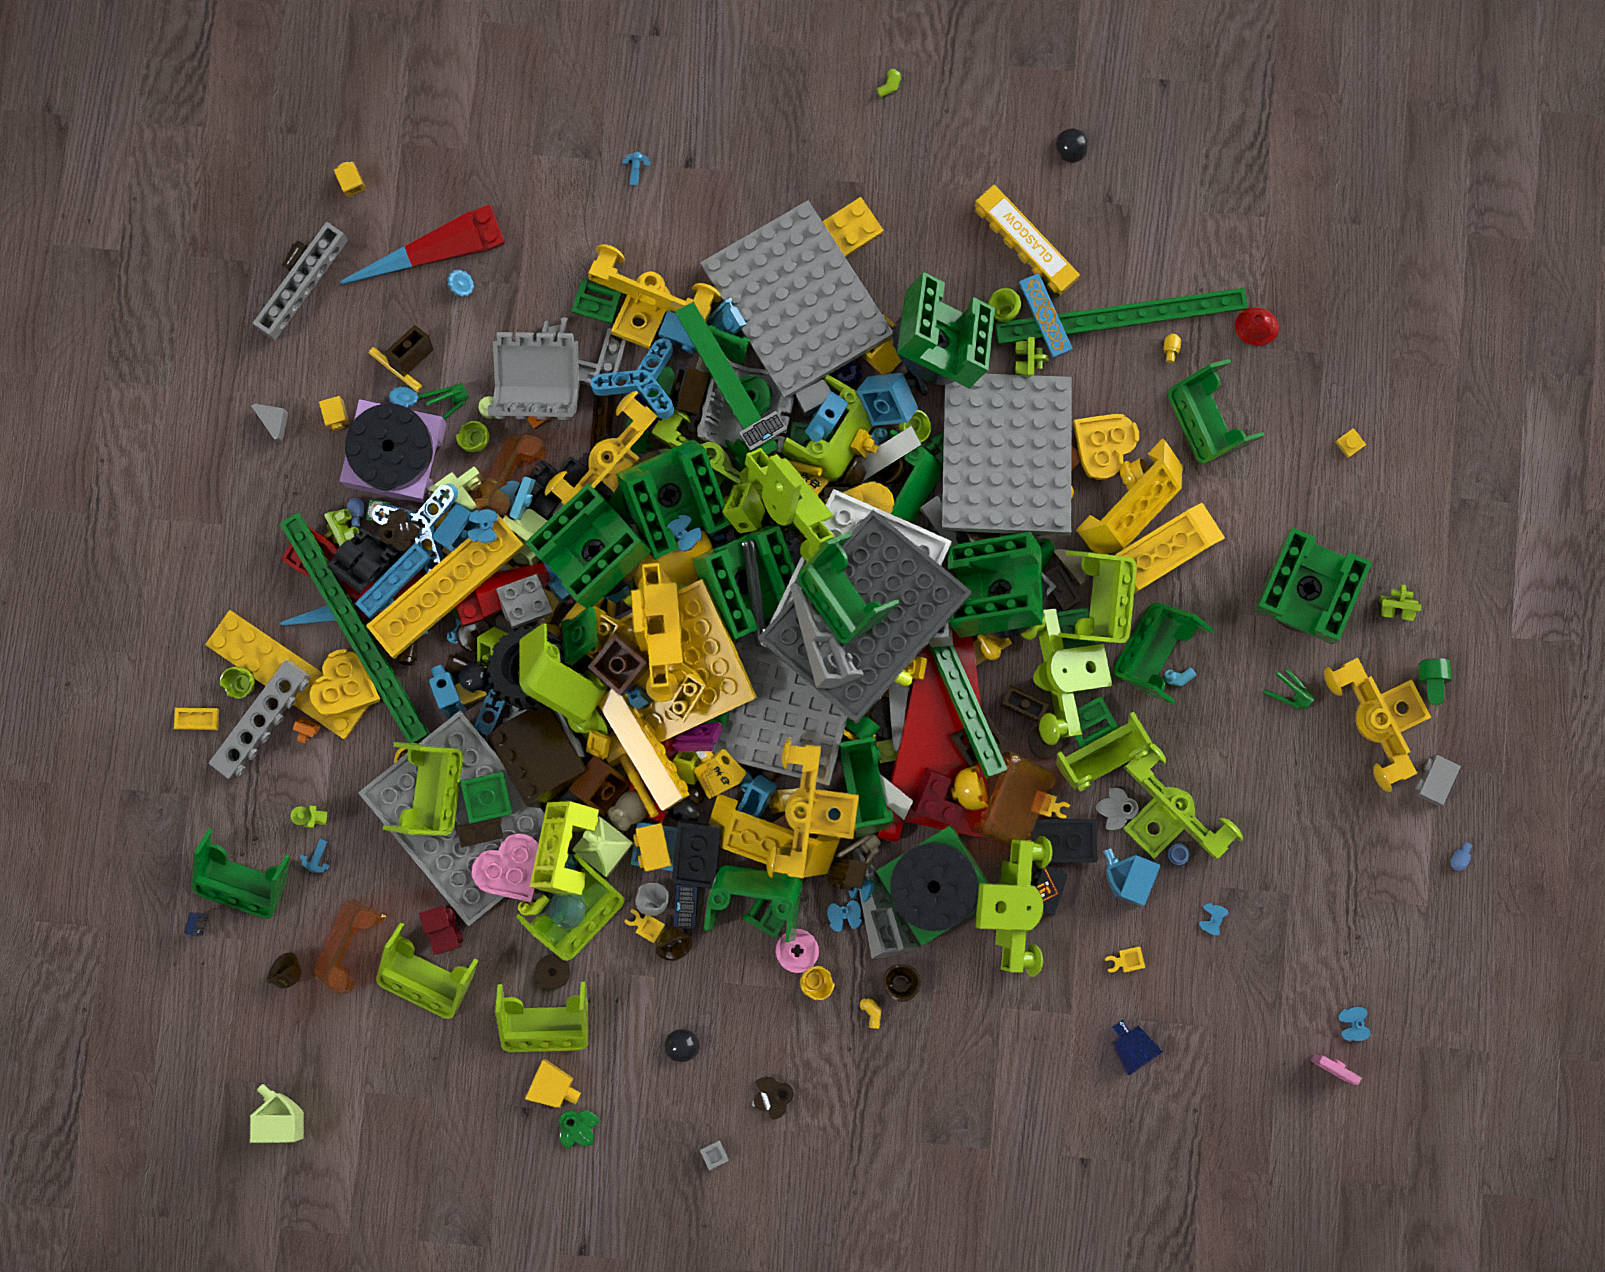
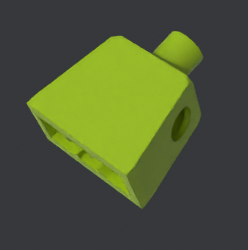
(744, 508)

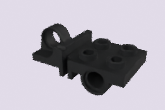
(545, 504)
(362, 559)

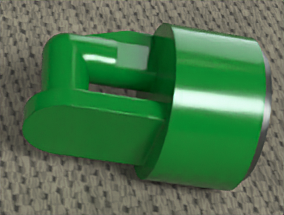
(1435, 674)

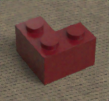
(931, 799)
(441, 929)

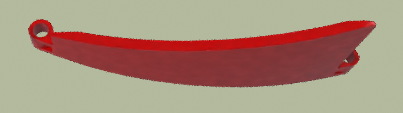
(927, 744)

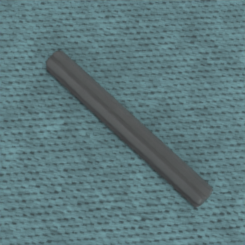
(754, 588)

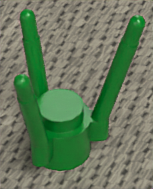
(456, 393)
(1302, 695)

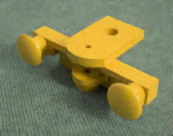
(645, 298)
(617, 448)
(663, 648)
(1379, 719)
(815, 815)

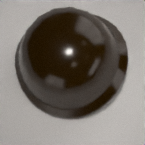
(892, 473)
(853, 475)
(673, 943)
(285, 971)
(901, 982)

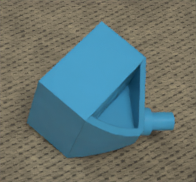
(1131, 877)

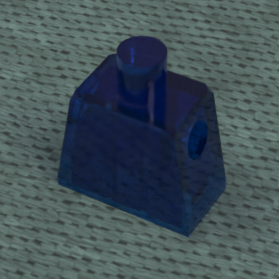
(1133, 1047)

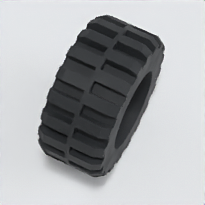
(506, 664)

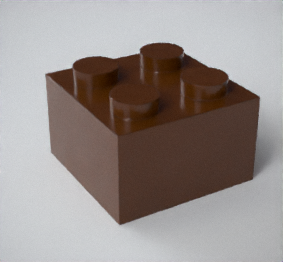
(620, 664)
(600, 786)

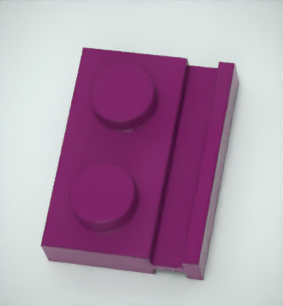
(698, 738)

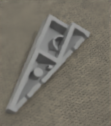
(898, 704)

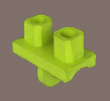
(1027, 348)
(338, 527)
(1408, 606)
(308, 816)

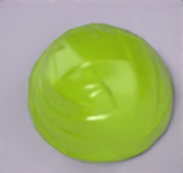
(1006, 304)
(920, 425)

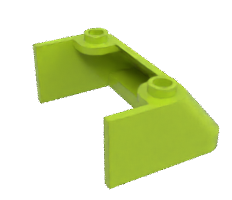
(837, 454)
(1110, 598)
(553, 682)
(1105, 754)
(434, 791)
(601, 905)
(420, 980)
(542, 1028)

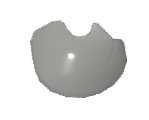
(652, 899)

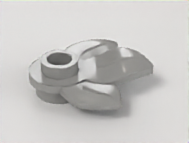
(1114, 809)

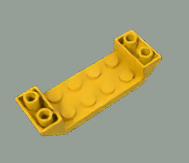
(1137, 505)
(1172, 545)
(689, 681)
(756, 837)

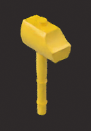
(617, 755)

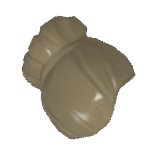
(627, 811)

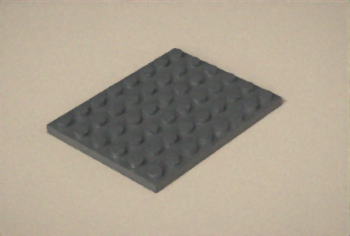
(882, 569)

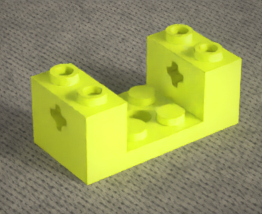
(551, 854)

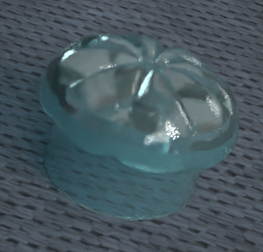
(567, 910)

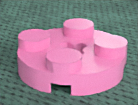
(805, 959)

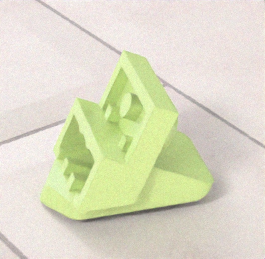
(468, 481)
(524, 530)

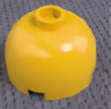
(970, 789)

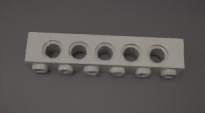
(300, 281)
(223, 759)

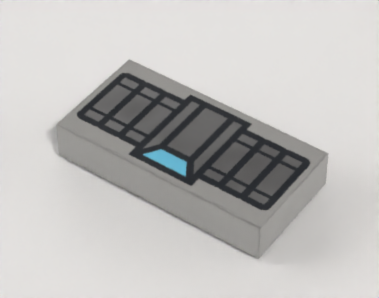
(762, 431)

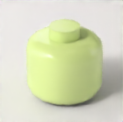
(483, 407)

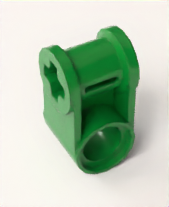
(864, 728)

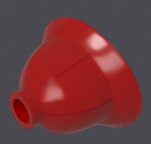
(1256, 326)

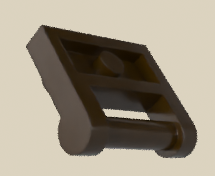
(967, 751)

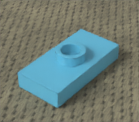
(523, 498)

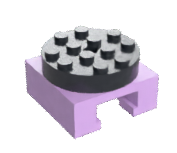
(403, 470)

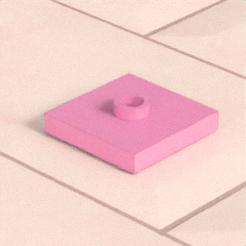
(1336, 1068)

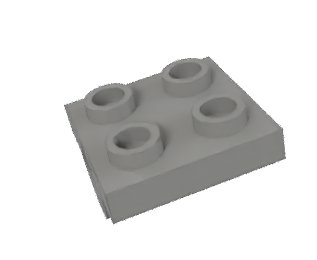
(524, 601)

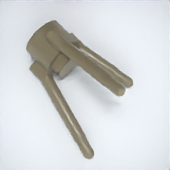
(867, 844)

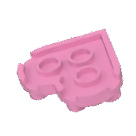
(509, 869)

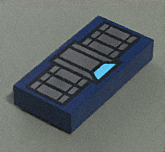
(685, 906)
(196, 924)

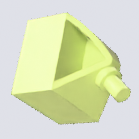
(603, 847)
(276, 1119)

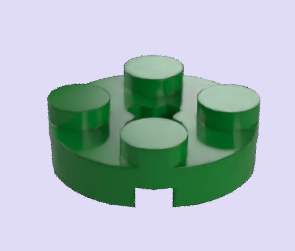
(761, 389)

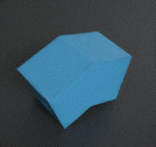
(558, 590)
(639, 698)

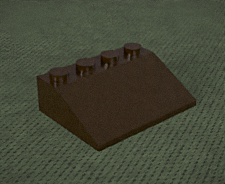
(536, 755)

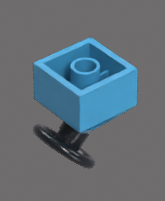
(889, 397)

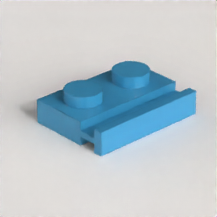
(727, 318)

